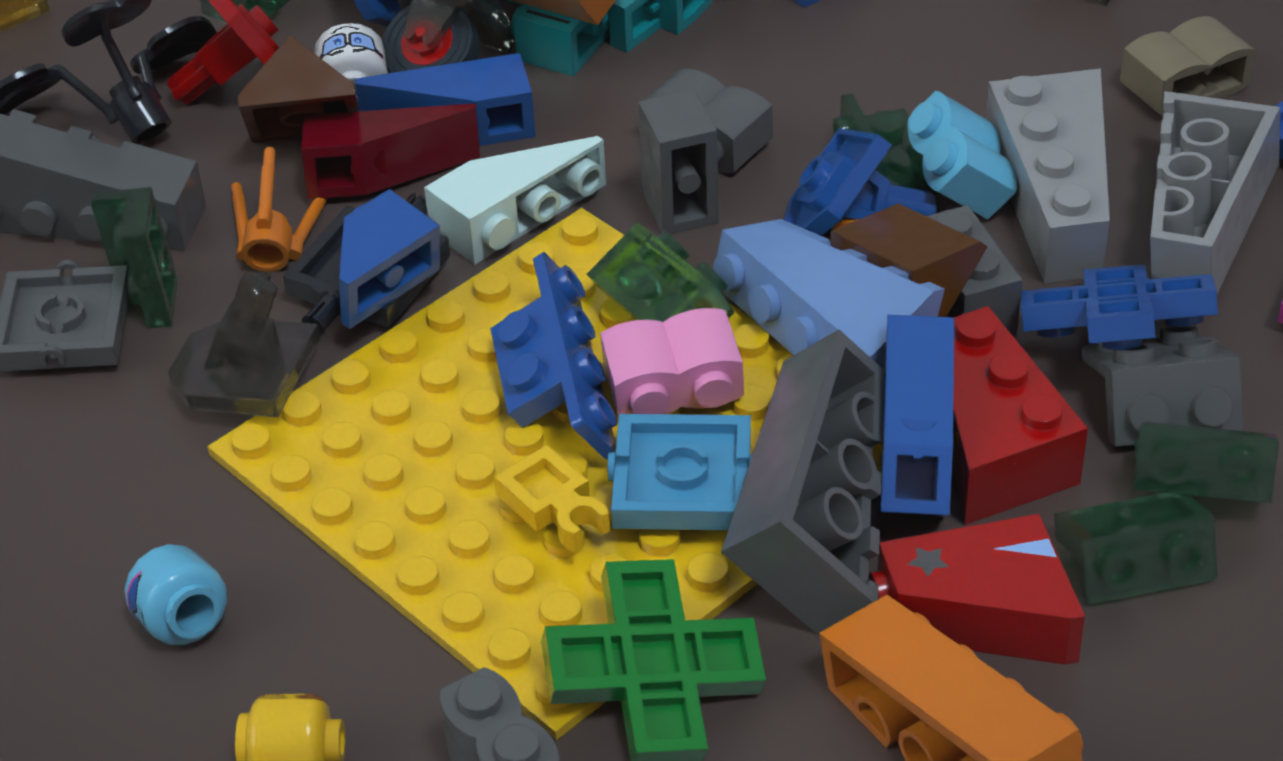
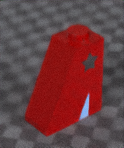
(988, 588)

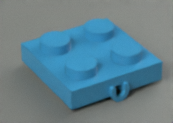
(678, 470)

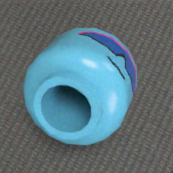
(175, 594)

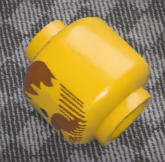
(289, 730)

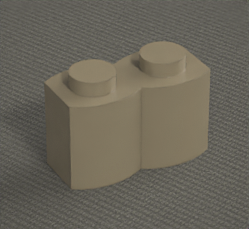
(1192, 59)

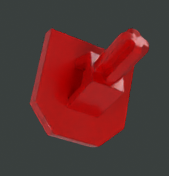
(227, 52)

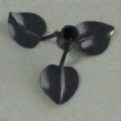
(132, 102)

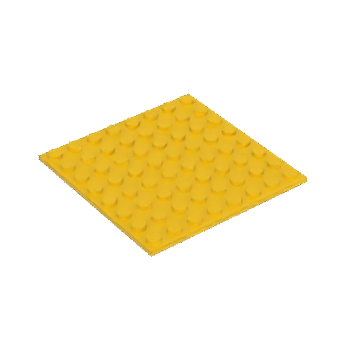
(399, 461)

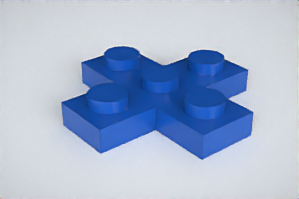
(1119, 305)

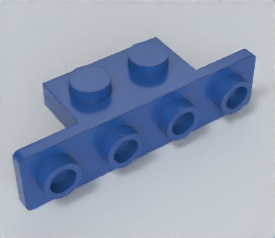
(550, 360)

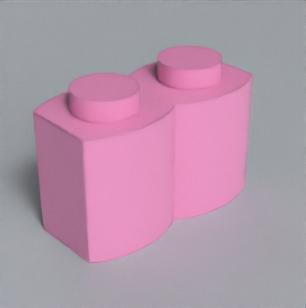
(673, 363)

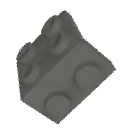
(1169, 381)

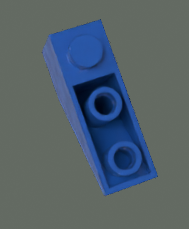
(493, 83)
(917, 416)

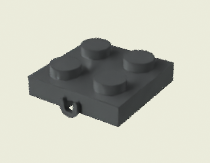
(63, 319)

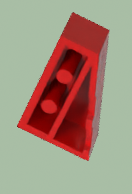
(1009, 423)

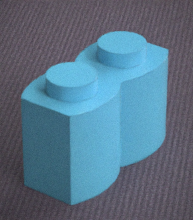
(961, 155)

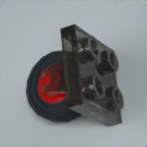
(444, 32)

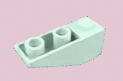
(510, 194)

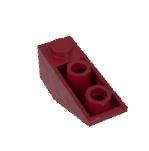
(384, 147)

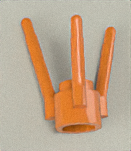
(268, 238)

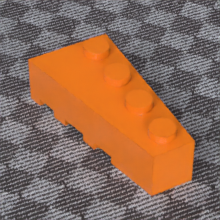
(936, 694)

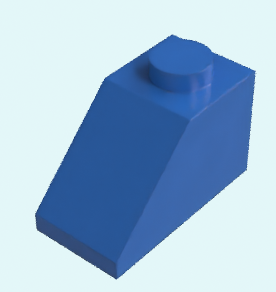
(384, 254)

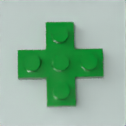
(652, 661)

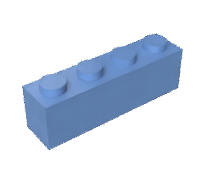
(809, 289)

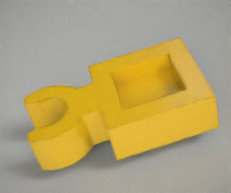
(550, 490)

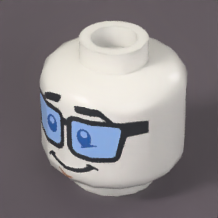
(352, 51)

